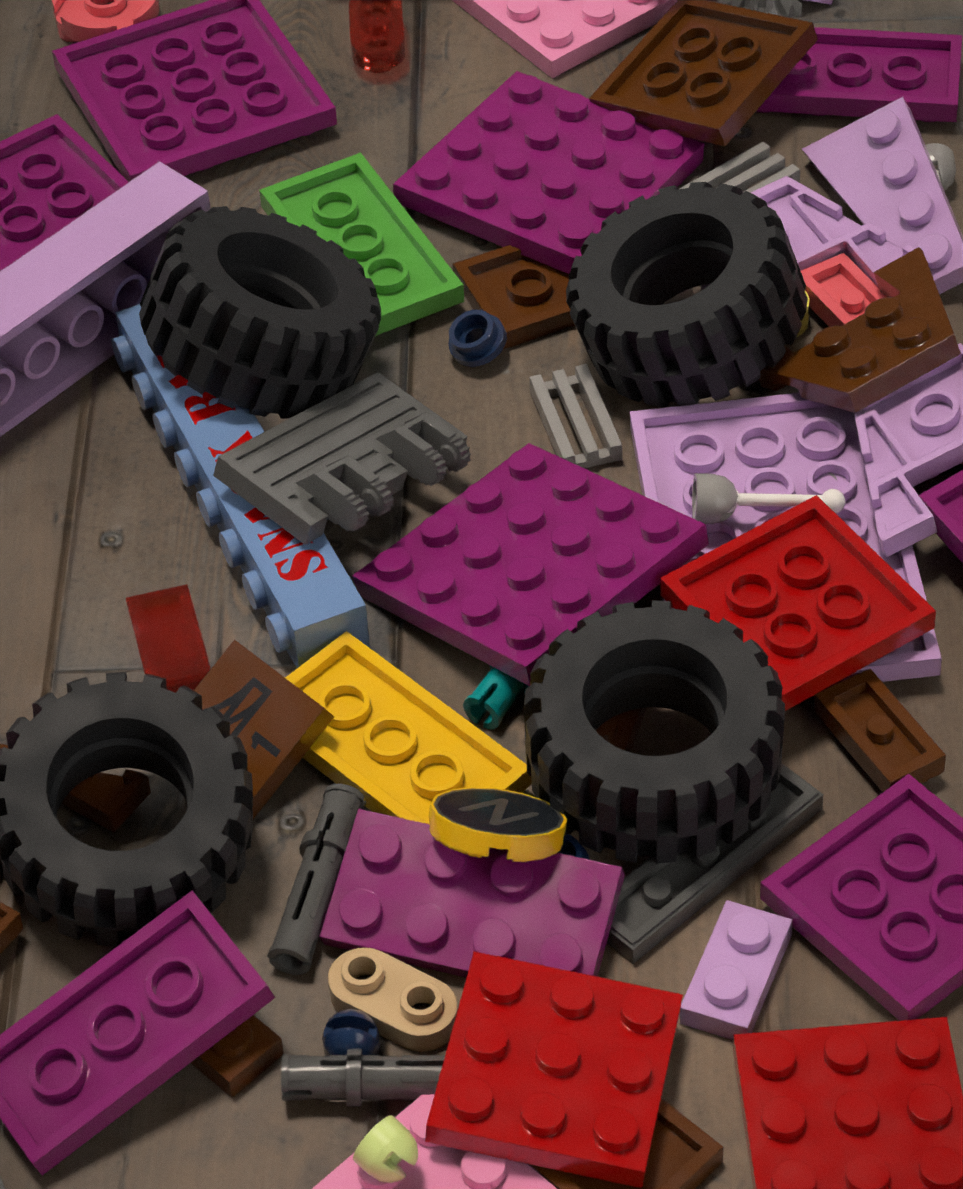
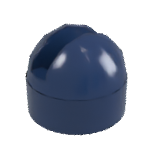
(350, 1031)

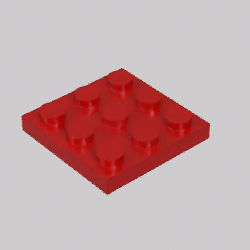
(806, 597)
(555, 1069)
(852, 1106)

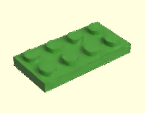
(363, 217)

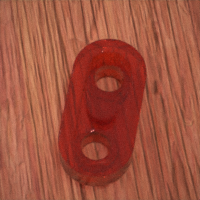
(376, 34)

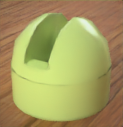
(384, 1148)

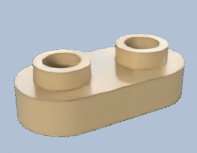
(390, 997)

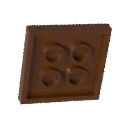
(706, 69)

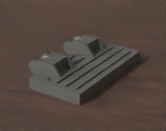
(343, 458)

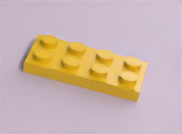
(395, 735)

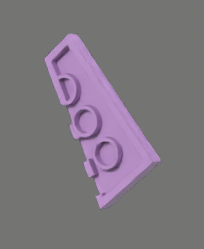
(890, 181)

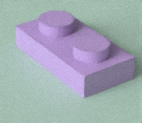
(736, 971)

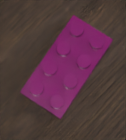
(867, 69)
(440, 905)
(123, 1030)

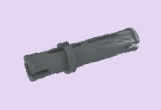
(315, 881)
(359, 1077)

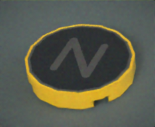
(488, 818)

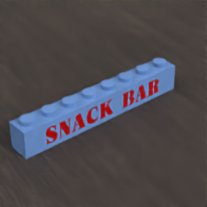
(297, 584)

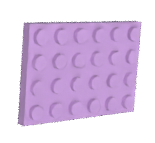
(773, 449)

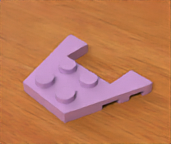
(821, 230)
(906, 442)

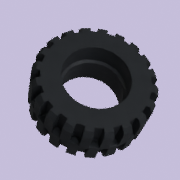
(258, 311)
(703, 341)
(662, 662)
(112, 729)

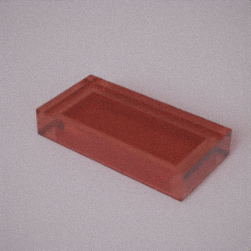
(169, 636)

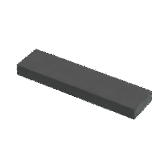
(665, 895)

